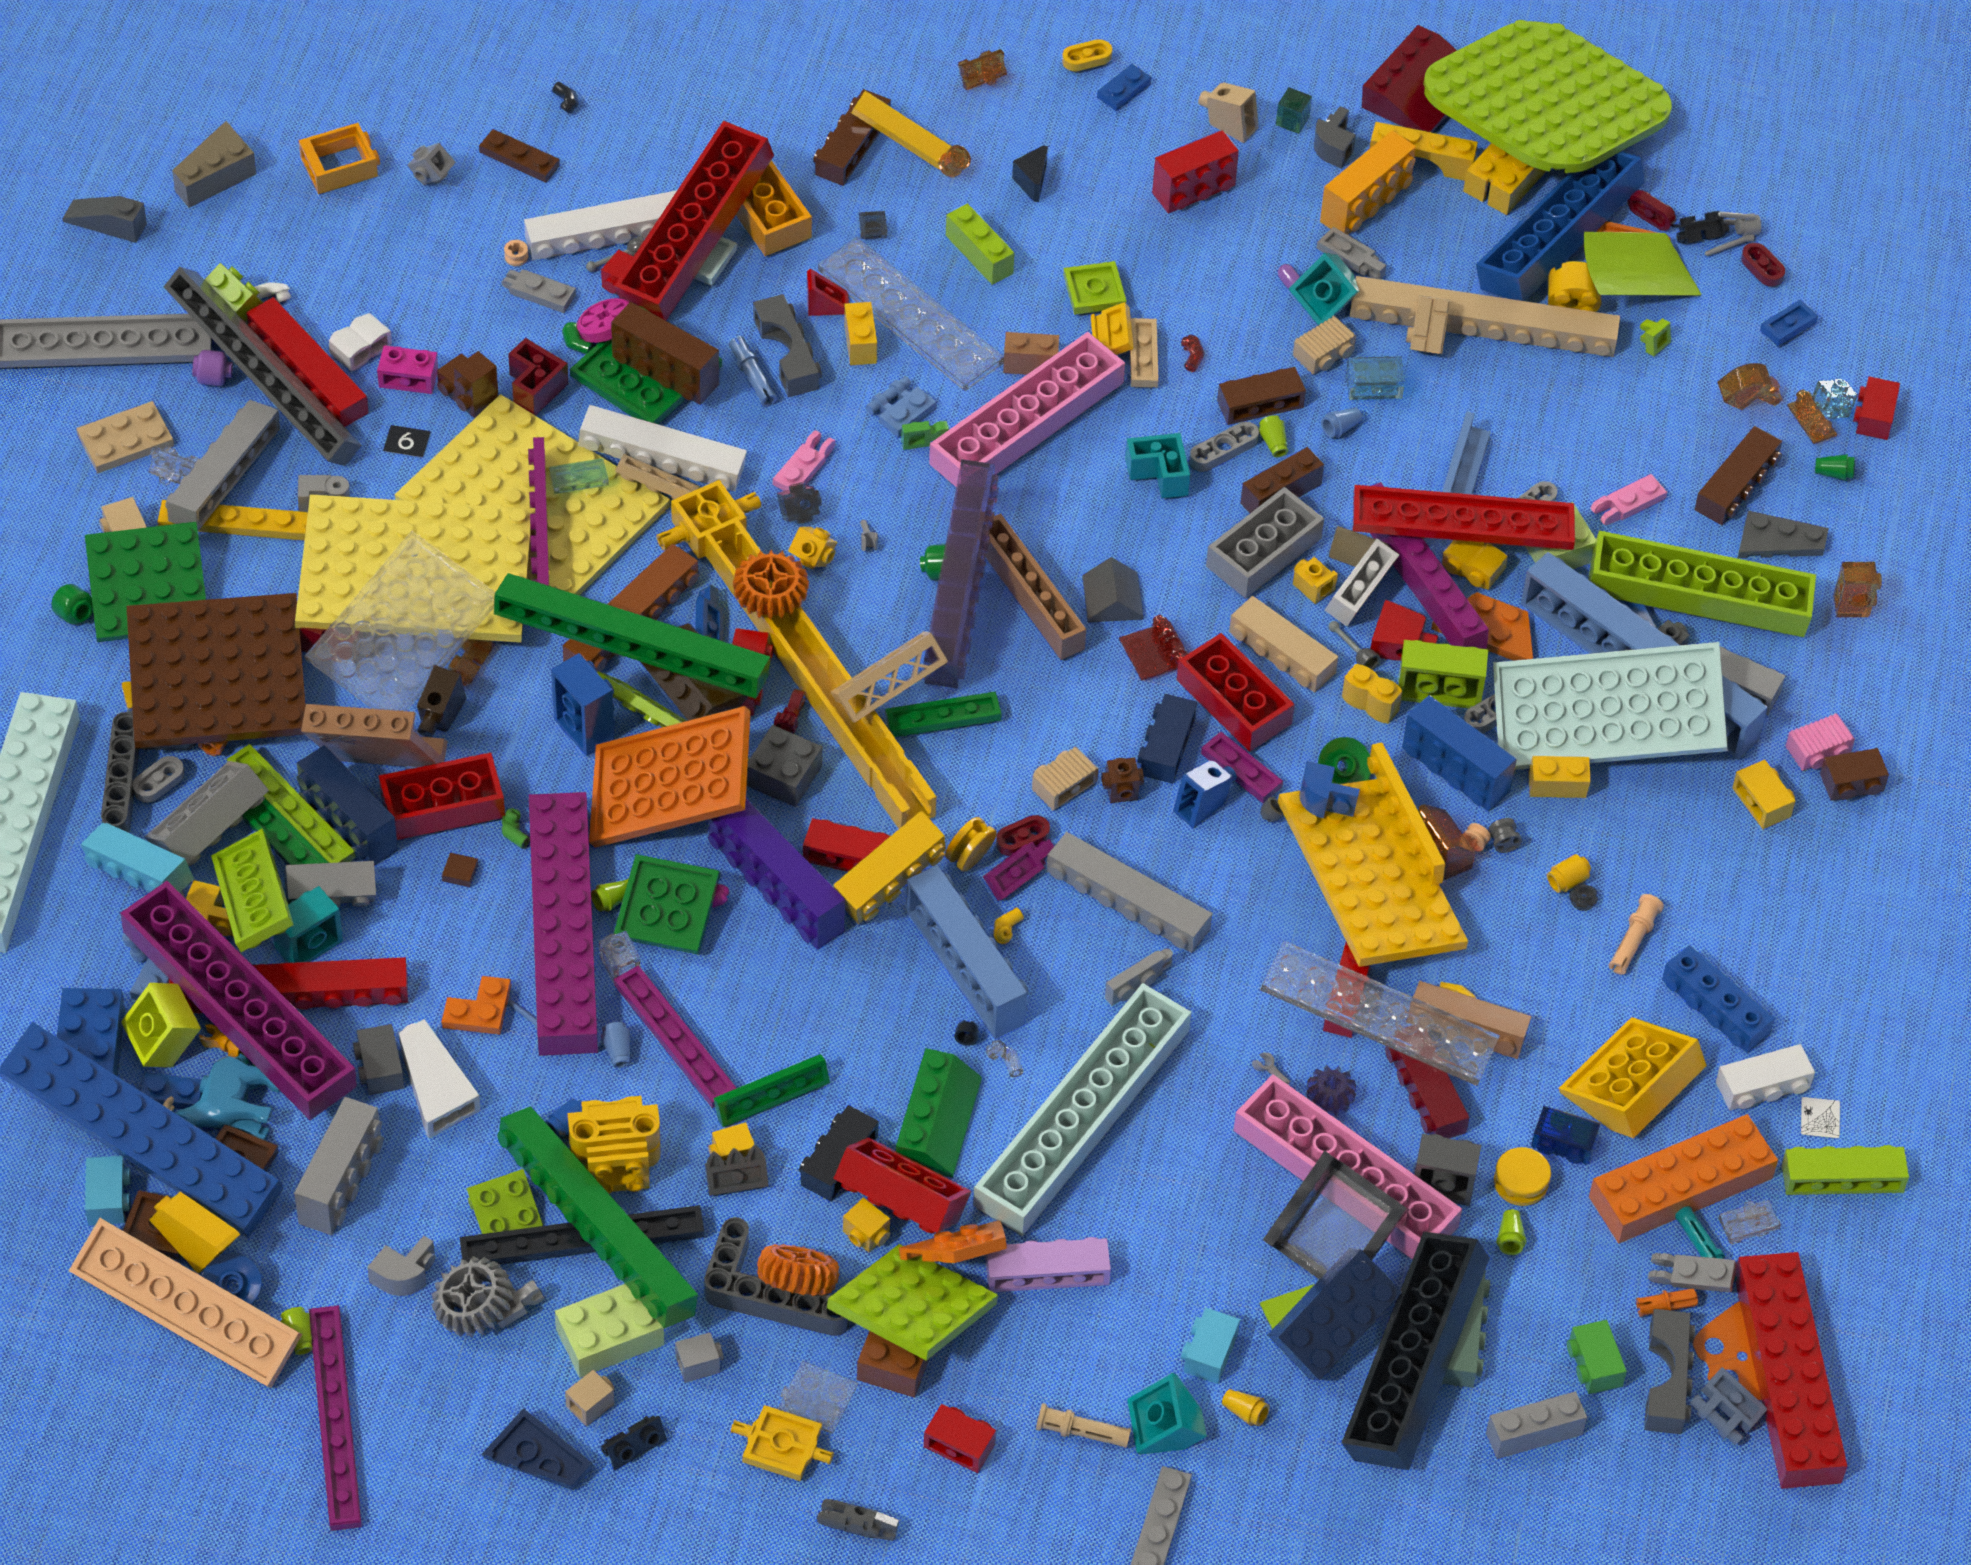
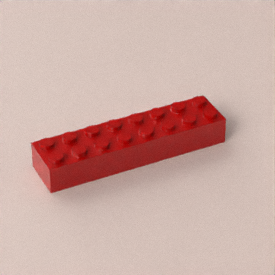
(695, 219)
(1790, 1370)

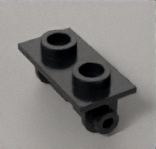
(1691, 228)
(640, 1439)

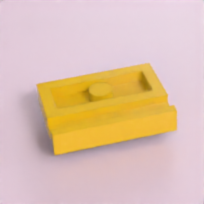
(1114, 328)

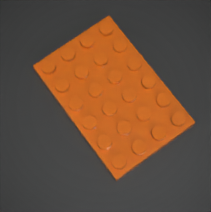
(670, 777)

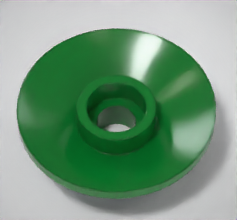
(1352, 754)

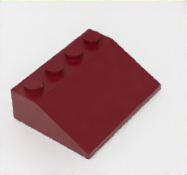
(1397, 85)

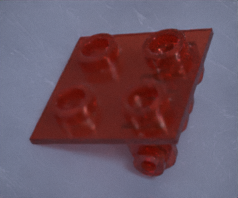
(1154, 649)

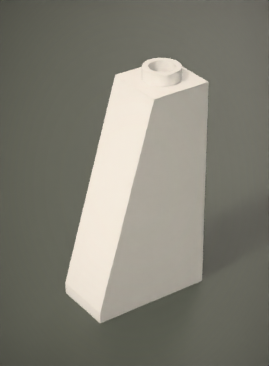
(437, 1081)

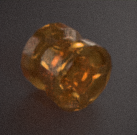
(961, 160)

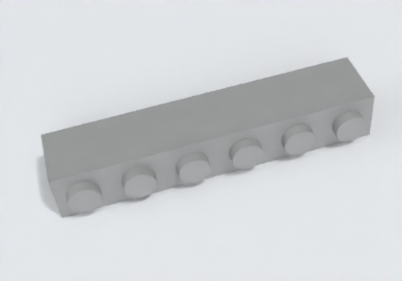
(223, 464)
(1129, 892)

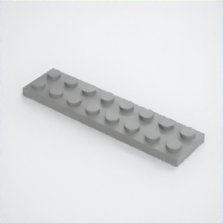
(101, 340)

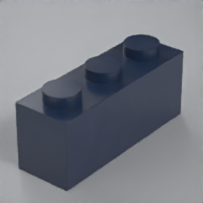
(1167, 738)

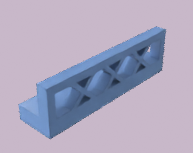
(1466, 458)

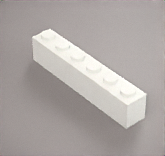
(593, 226)
(662, 447)

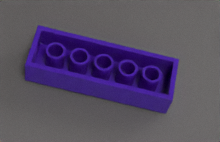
(780, 874)

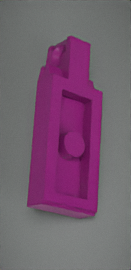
(1017, 868)

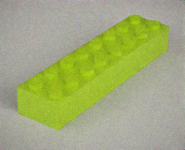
(1703, 583)

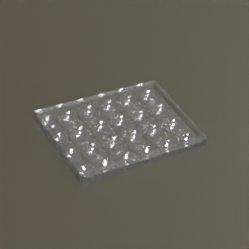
(402, 625)

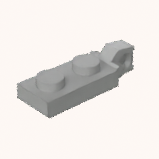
(1352, 253)

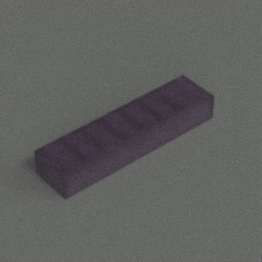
(962, 570)

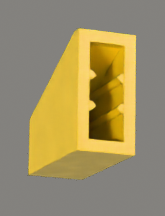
(193, 1230)

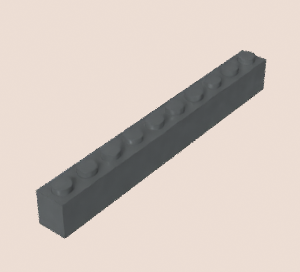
(262, 366)

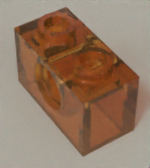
(1856, 589)

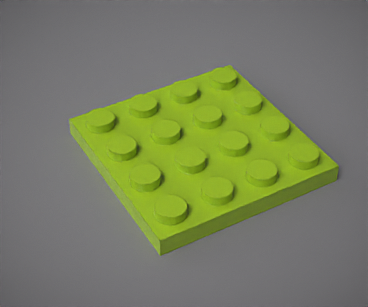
(912, 1302)

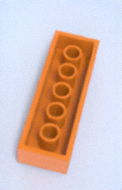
(1683, 1175)

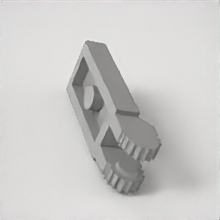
(1694, 1272)

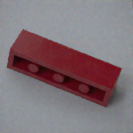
(1430, 1095)

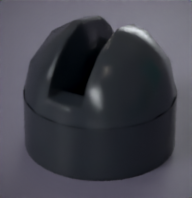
(966, 1039)

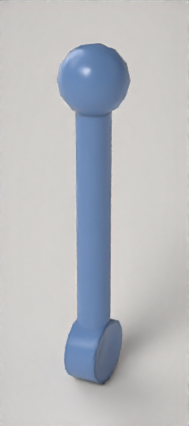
(523, 1012)

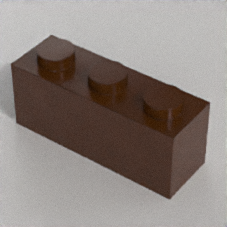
(1261, 395)
(1296, 473)

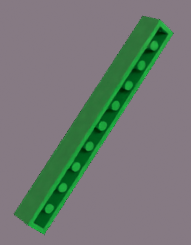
(631, 635)
(597, 1217)

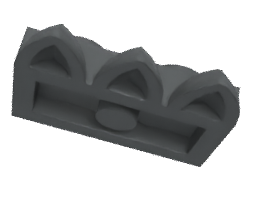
(736, 1172)

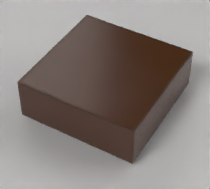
(460, 869)

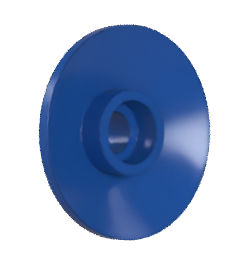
(238, 1269)

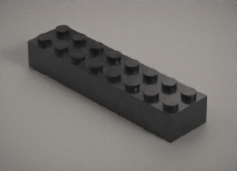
(1415, 1350)

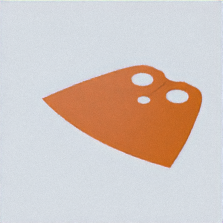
(1731, 1330)

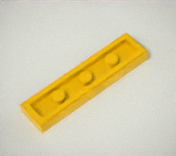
(900, 129)

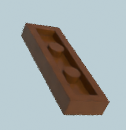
(519, 155)

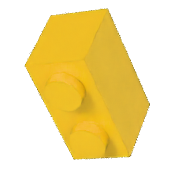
(860, 333)
(1559, 776)
(1764, 794)

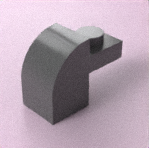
(1331, 139)

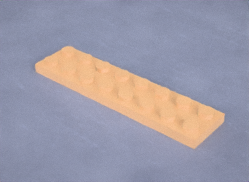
(185, 1302)

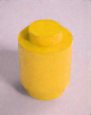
(1569, 873)

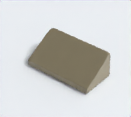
(1350, 546)

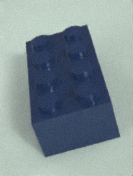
(347, 806)
(1334, 1313)

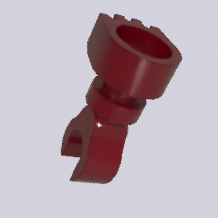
(789, 718)

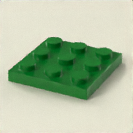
(667, 903)

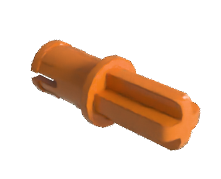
(1667, 1301)

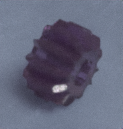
(1331, 1089)

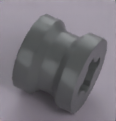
(1505, 835)

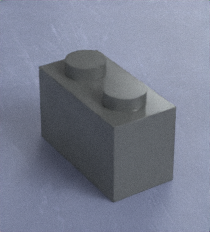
(379, 1059)

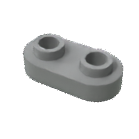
(156, 779)

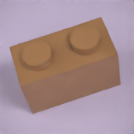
(1028, 351)

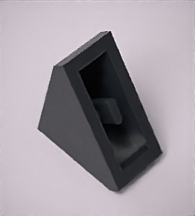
(1030, 172)

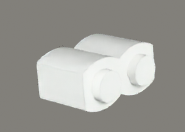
(360, 341)

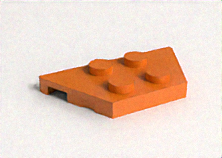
(1507, 627)
(960, 1245)

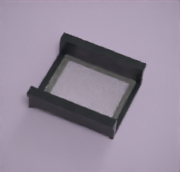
(1333, 1213)

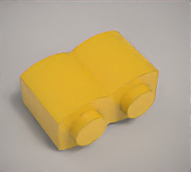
(1475, 561)
(1371, 693)

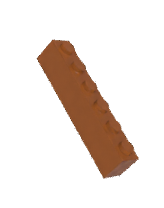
(646, 596)

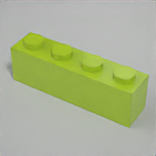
(1844, 1170)

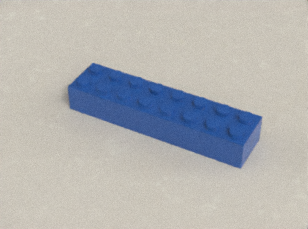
(1558, 226)

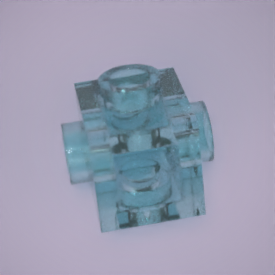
(1834, 398)

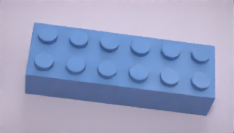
(967, 951)

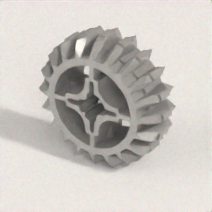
(465, 1290)

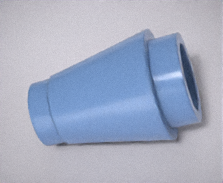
(1339, 422)
(617, 1043)

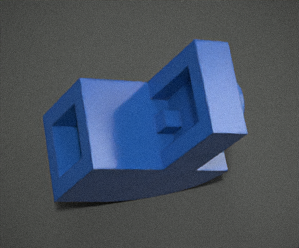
(1321, 795)

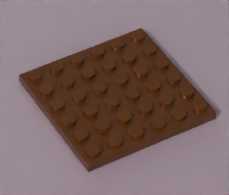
(215, 670)

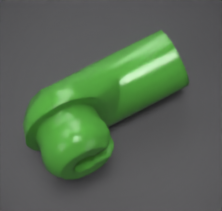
(511, 828)

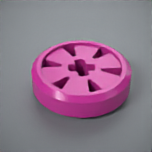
(595, 321)

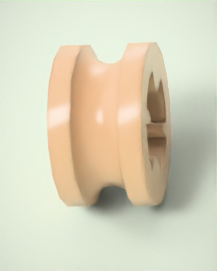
(522, 256)
(1477, 836)

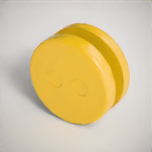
(970, 843)
(1522, 1176)

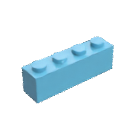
(134, 859)

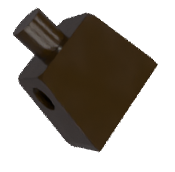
(440, 701)

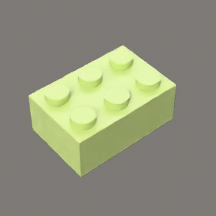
(607, 1330)

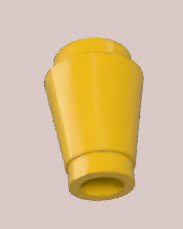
(1247, 1407)

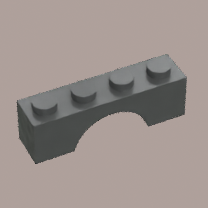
(777, 322)
(1670, 1340)

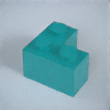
(1161, 458)

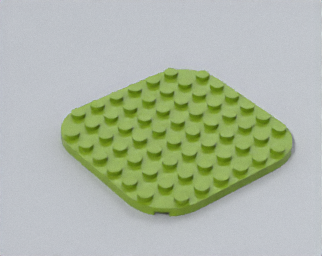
(1547, 96)

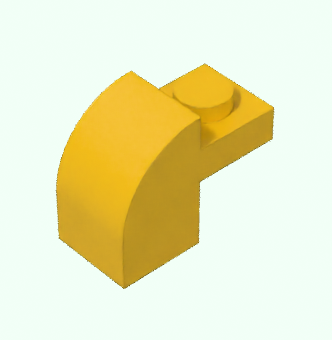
(208, 902)

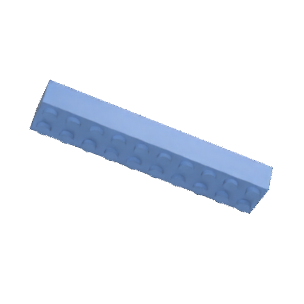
(1605, 625)

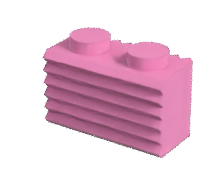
(1819, 740)

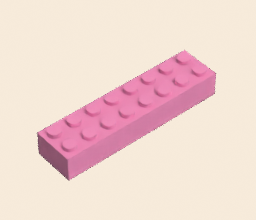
(1030, 408)
(1298, 1133)

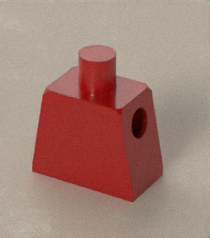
(1394, 627)

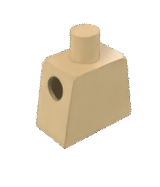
(1232, 110)

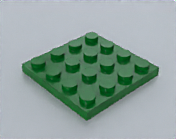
(625, 386)
(141, 569)

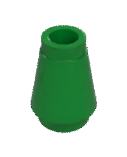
(1836, 466)

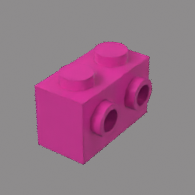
(407, 369)

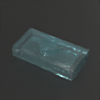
(578, 475)

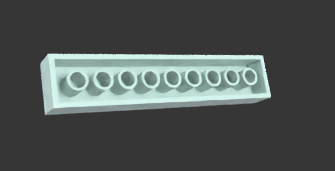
(29, 780)
(1081, 1109)

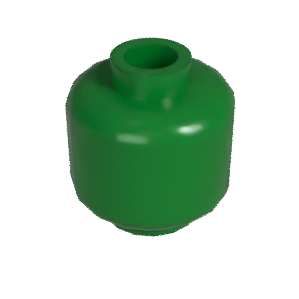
(932, 561)
(72, 604)

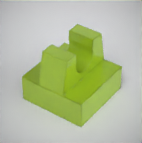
(1656, 335)

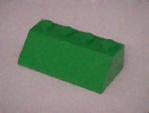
(939, 1112)

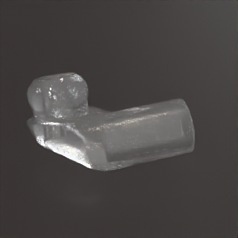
(1008, 1054)

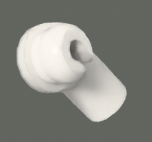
(278, 289)

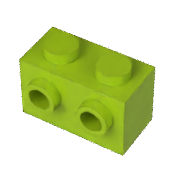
(233, 291)

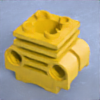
(616, 1141)

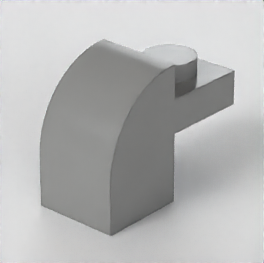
(402, 1274)

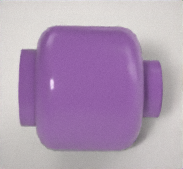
(212, 367)

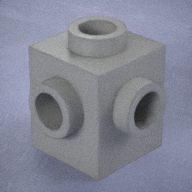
(431, 164)

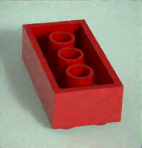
(1235, 692)
(443, 795)
(902, 1185)

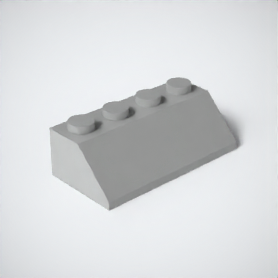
(209, 812)

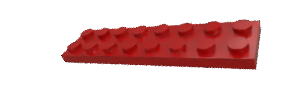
(1463, 517)

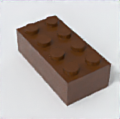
(665, 353)

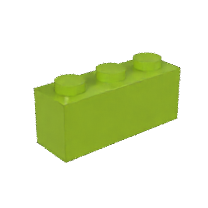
(979, 244)

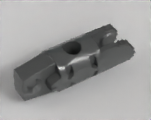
(857, 1520)

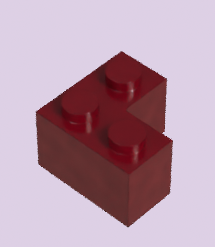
(537, 375)

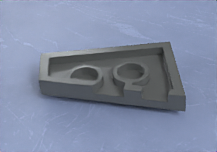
(1777, 535)

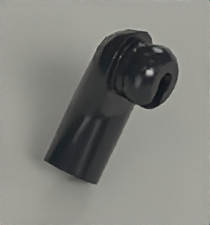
(570, 97)

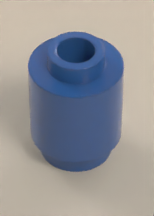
(559, 1118)

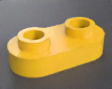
(1087, 55)

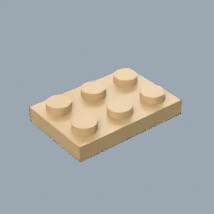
(124, 436)

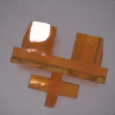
(982, 69)

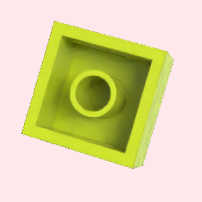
(160, 1025)

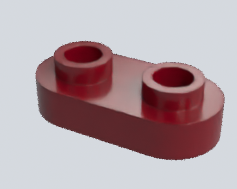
(1651, 210)
(1765, 266)
(1021, 834)

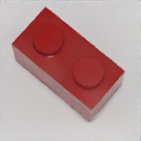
(1877, 407)
(959, 1438)

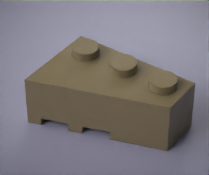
(214, 166)

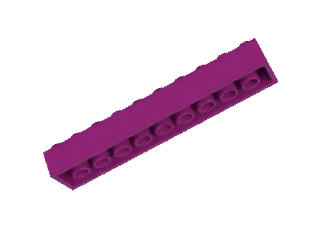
(562, 924)
(239, 1000)

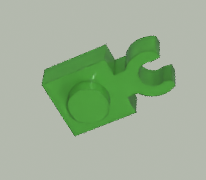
(921, 433)

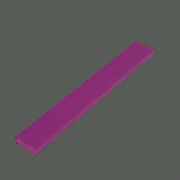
(335, 1418)

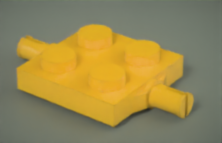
(782, 1442)

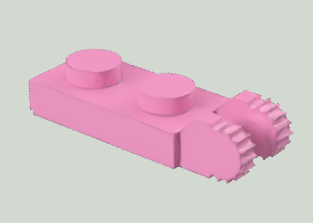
(804, 462)
(1629, 500)

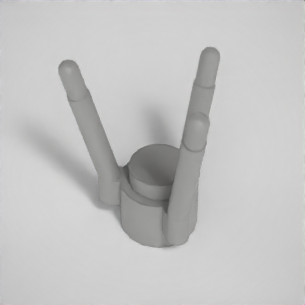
(1745, 224)

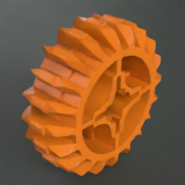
(753, 584)
(798, 1269)

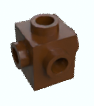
(1122, 779)

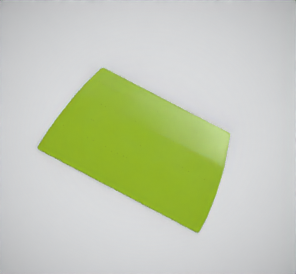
(1636, 264)

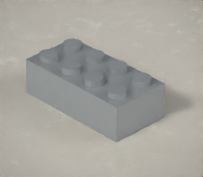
(1264, 542)
(338, 1166)

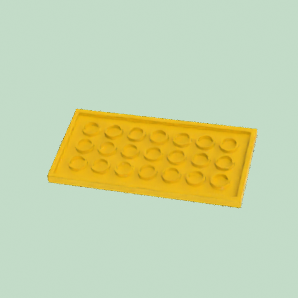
(1373, 880)

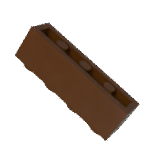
(846, 145)
(1738, 476)

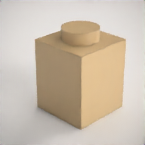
(590, 1397)

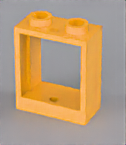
(332, 142)

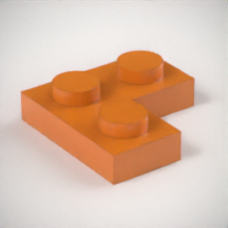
(482, 1014)

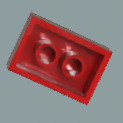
(1195, 171)

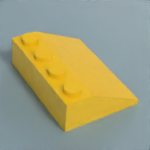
(1634, 1076)

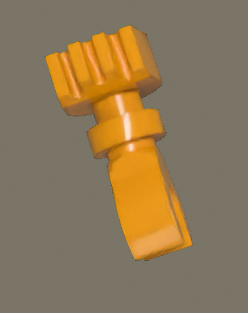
(219, 1040)

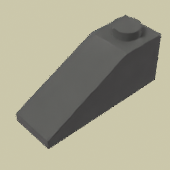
(109, 215)

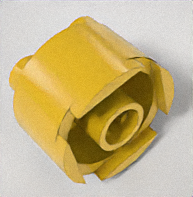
(1573, 287)

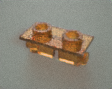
(1811, 420)
(473, 650)

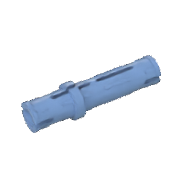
(748, 362)

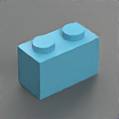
(106, 1189)
(1211, 1345)

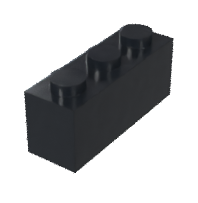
(820, 1168)

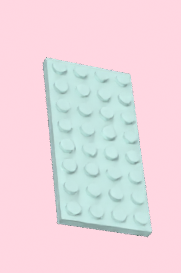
(1612, 704)

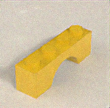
(1447, 152)

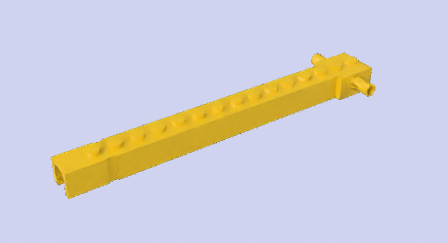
(717, 529)

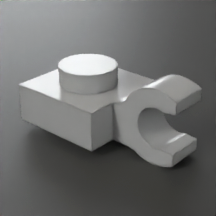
(527, 1295)

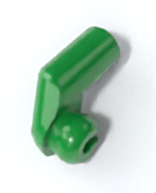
(573, 340)

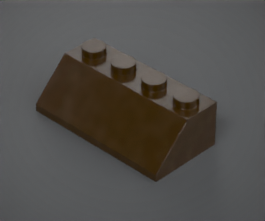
(694, 696)

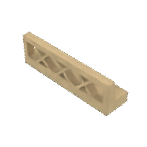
(885, 666)

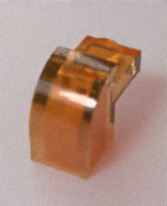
(1747, 384)

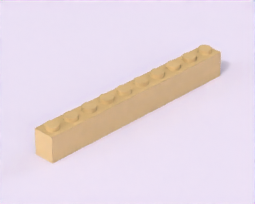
(1492, 317)

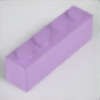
(1049, 1265)

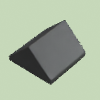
(1112, 593)

